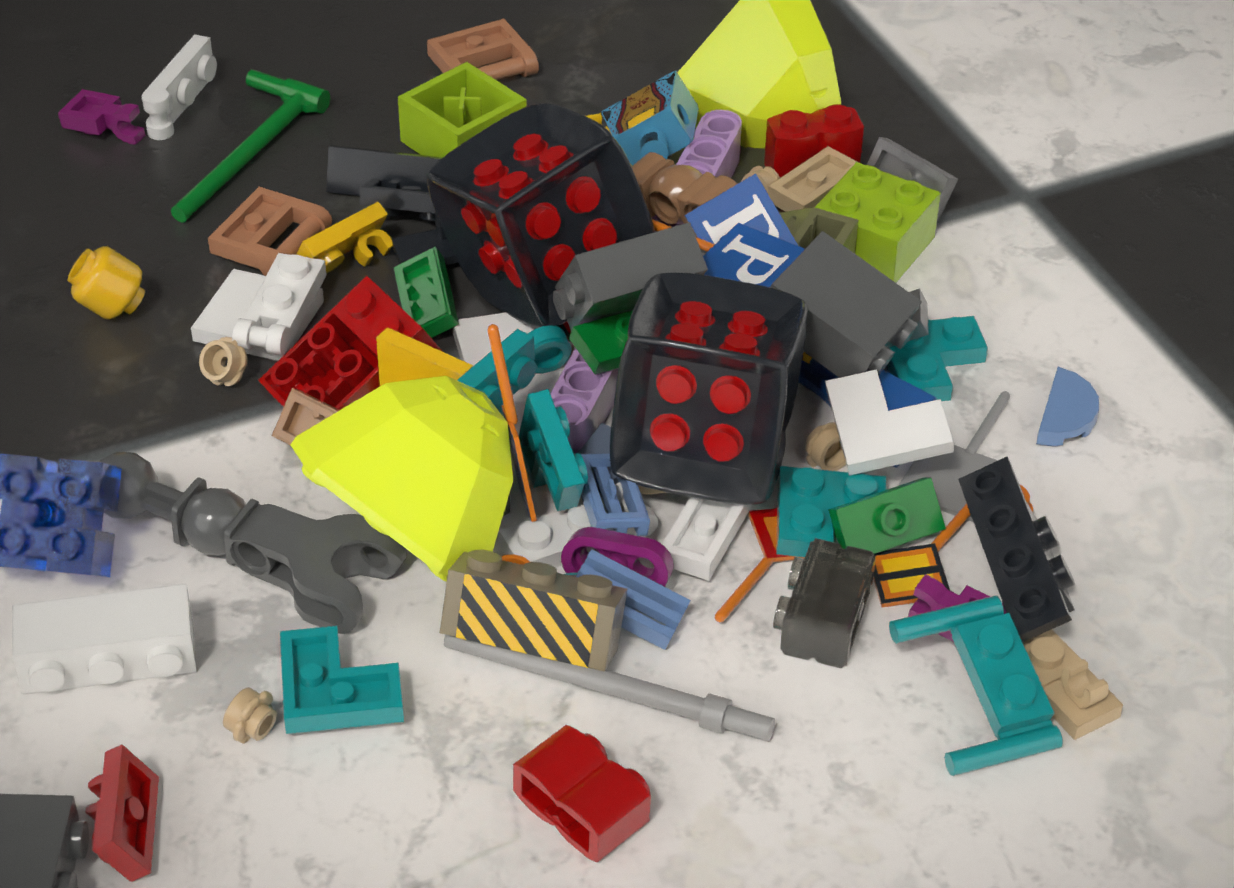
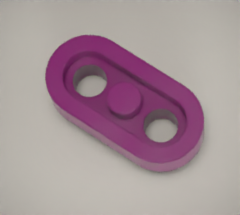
(621, 548)

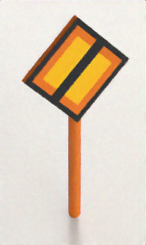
(902, 569)

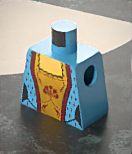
(654, 119)

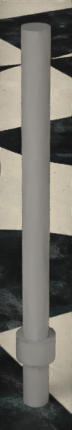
(712, 711)

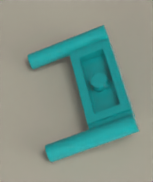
(1000, 676)

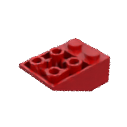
(340, 352)

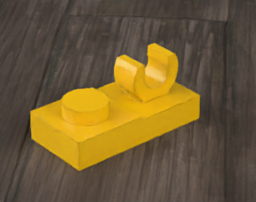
(350, 234)

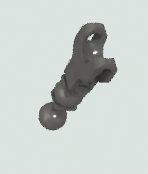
(267, 541)

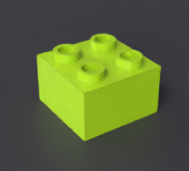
(453, 109)
(892, 213)

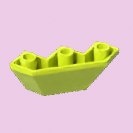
(763, 63)
(418, 464)

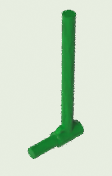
(296, 98)

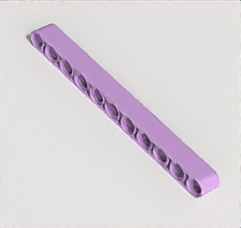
(578, 390)

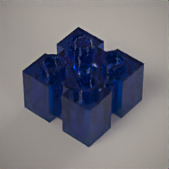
(57, 514)

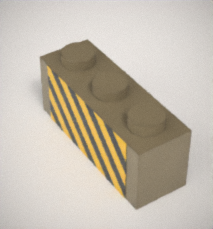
(533, 609)

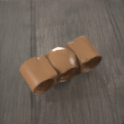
(675, 189)

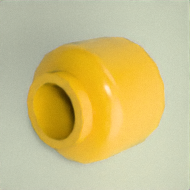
(106, 282)

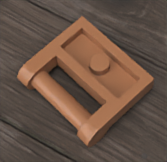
(485, 45)
(260, 221)

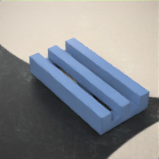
(615, 518)
(641, 596)

